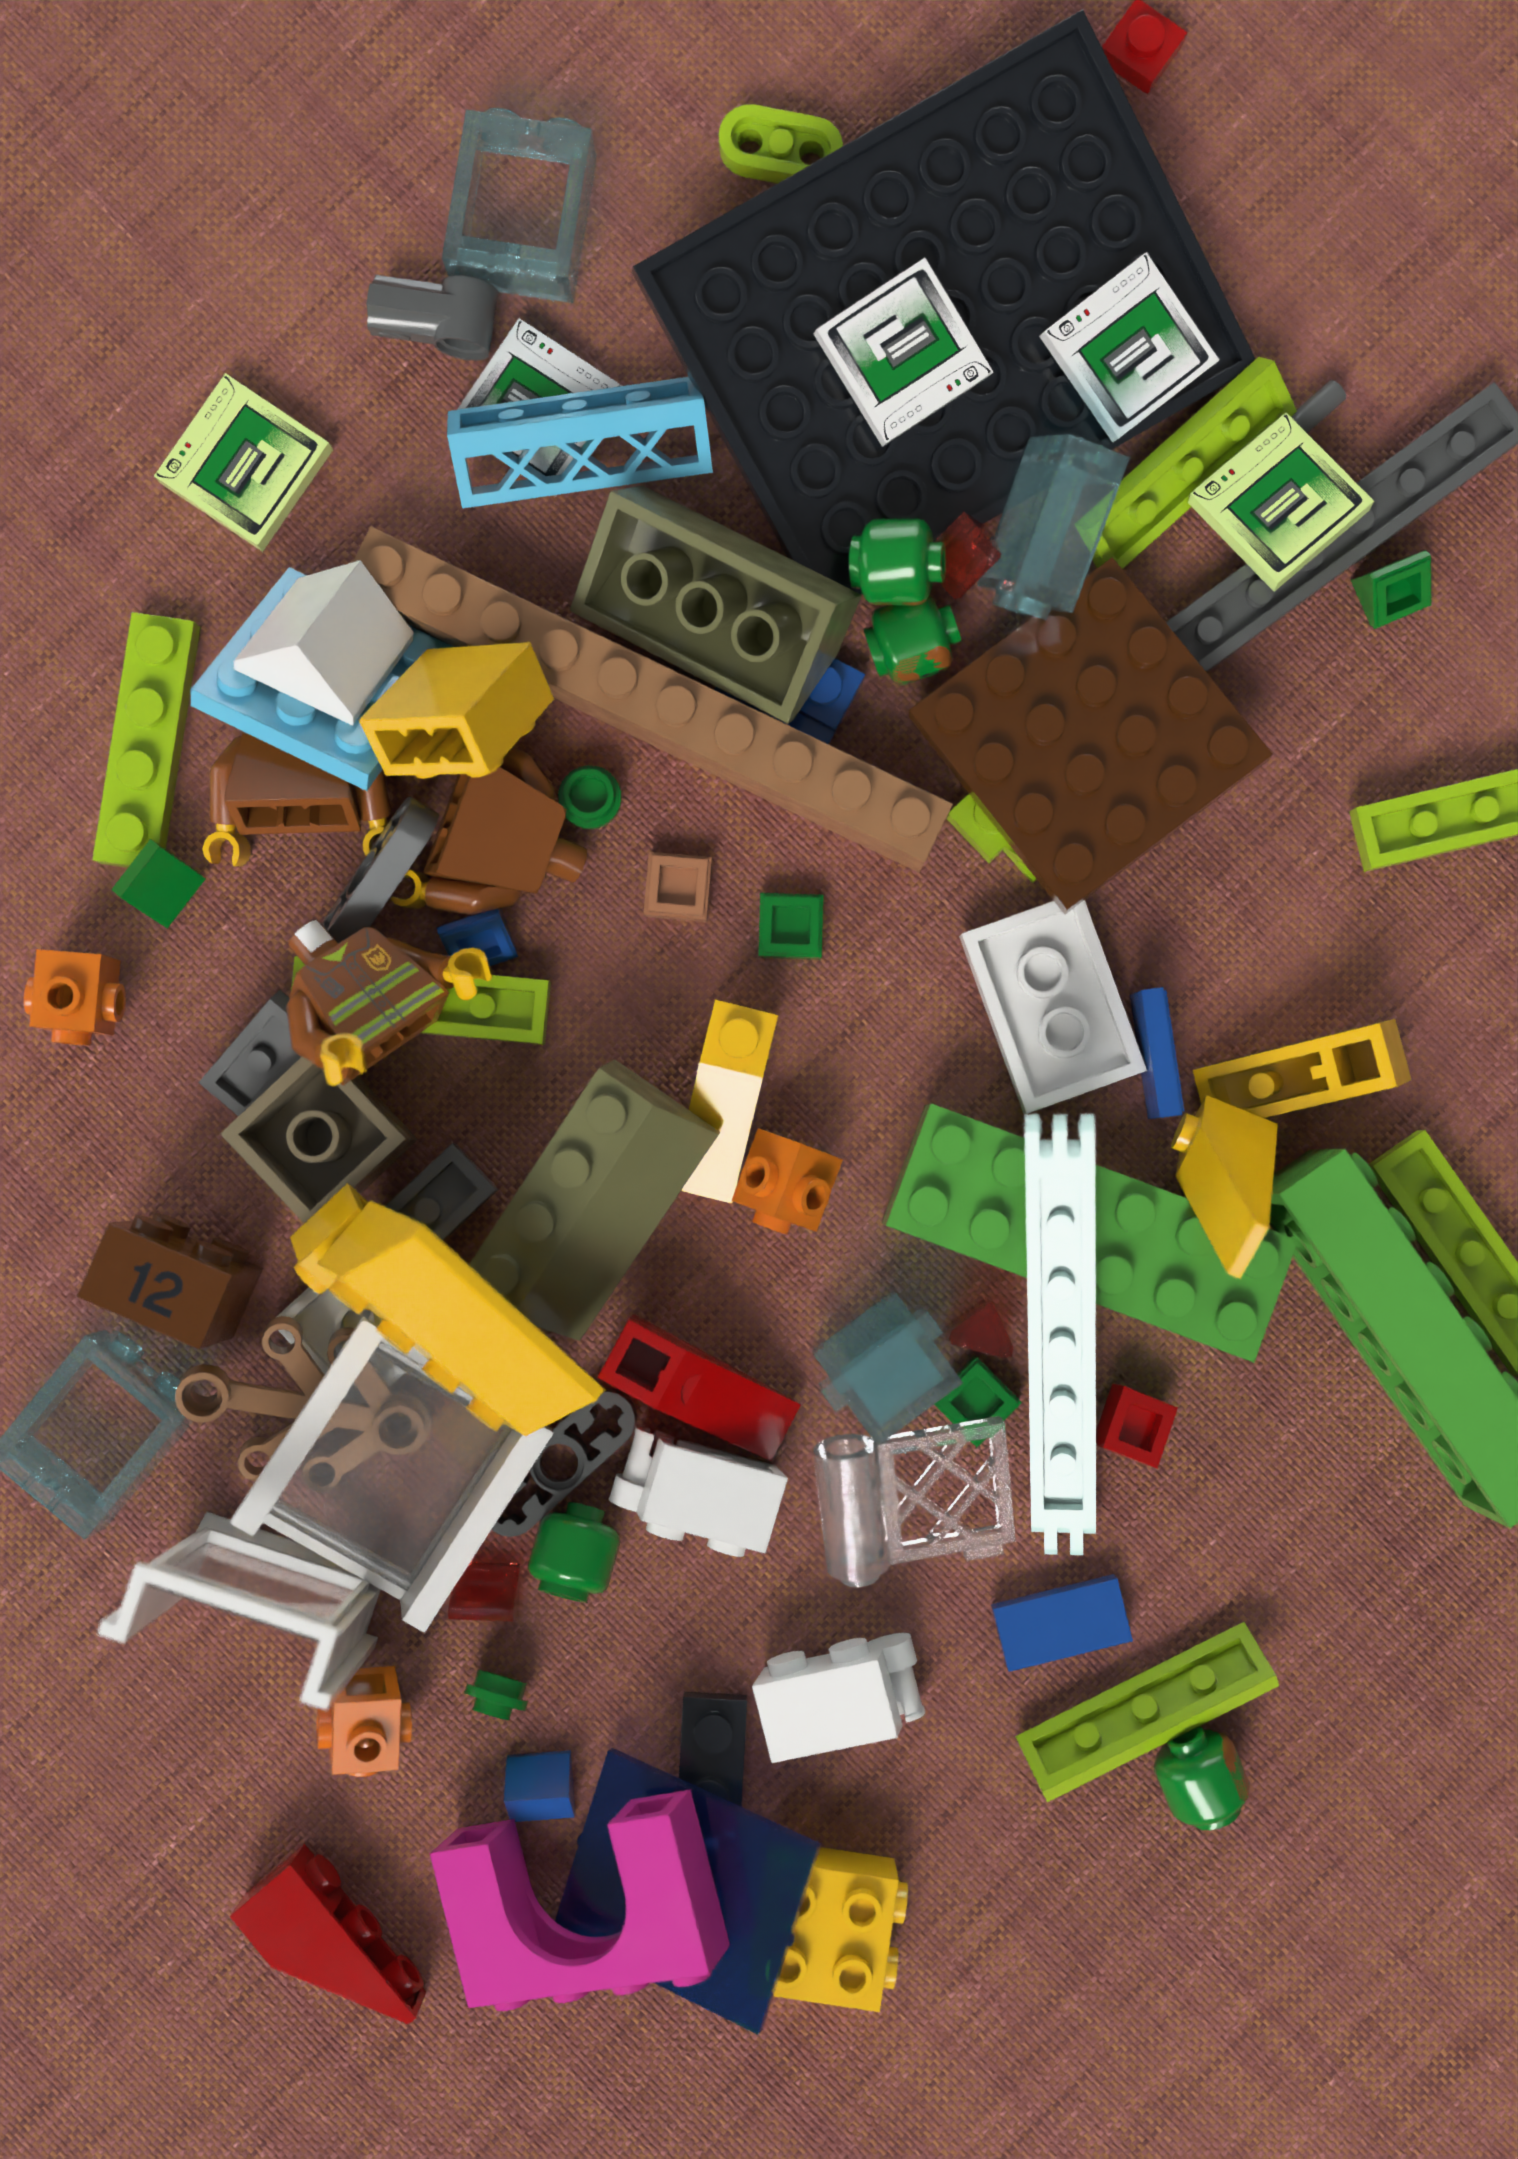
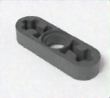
(382, 869)
(606, 1441)

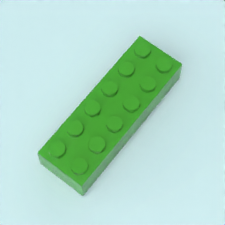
(1151, 1253)
(1404, 1324)

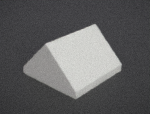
(329, 642)

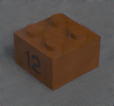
(170, 1280)

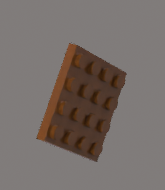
(1089, 736)

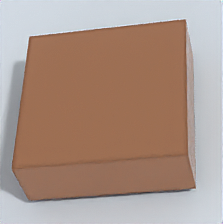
(677, 886)

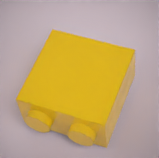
(457, 710)
(845, 1932)

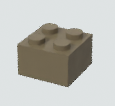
(317, 1137)

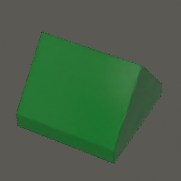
(1395, 589)

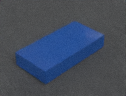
(1158, 1052)
(1061, 1622)

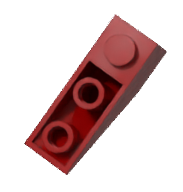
(698, 1388)
(320, 1936)

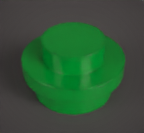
(590, 797)
(496, 1694)

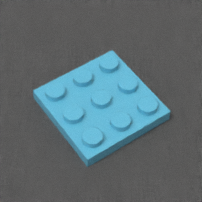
(285, 720)

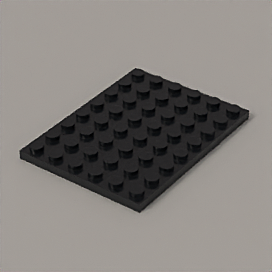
(1023, 201)

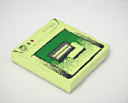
(243, 462)
(1280, 501)

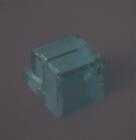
(886, 1367)

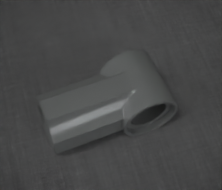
(449, 315)

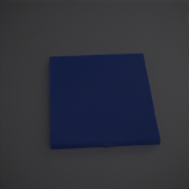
(756, 1871)

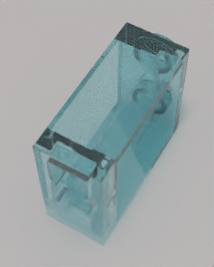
(514, 266)
(1053, 524)
(52, 1479)

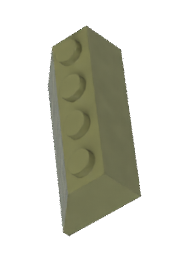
(712, 601)
(592, 1200)

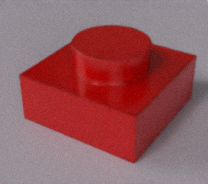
(1143, 45)
(1135, 1425)

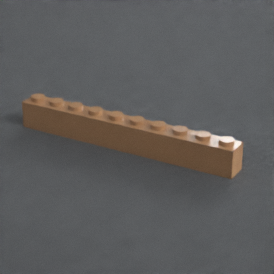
(664, 705)

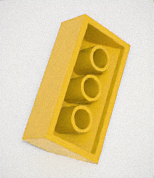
(455, 1322)

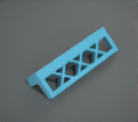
(573, 419)

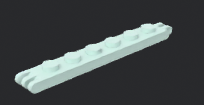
(1061, 1329)

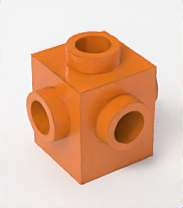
(75, 995)
(786, 1182)
(365, 1724)

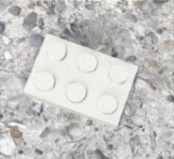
(1052, 1004)

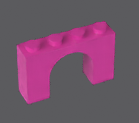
(518, 1953)

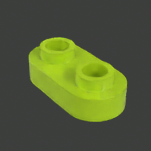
(782, 139)

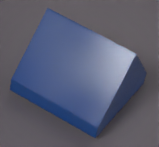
(480, 931)
(539, 1786)

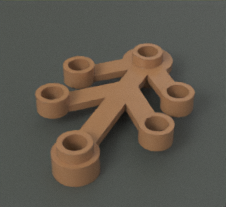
(256, 1397)

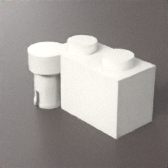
(700, 1492)
(837, 1696)

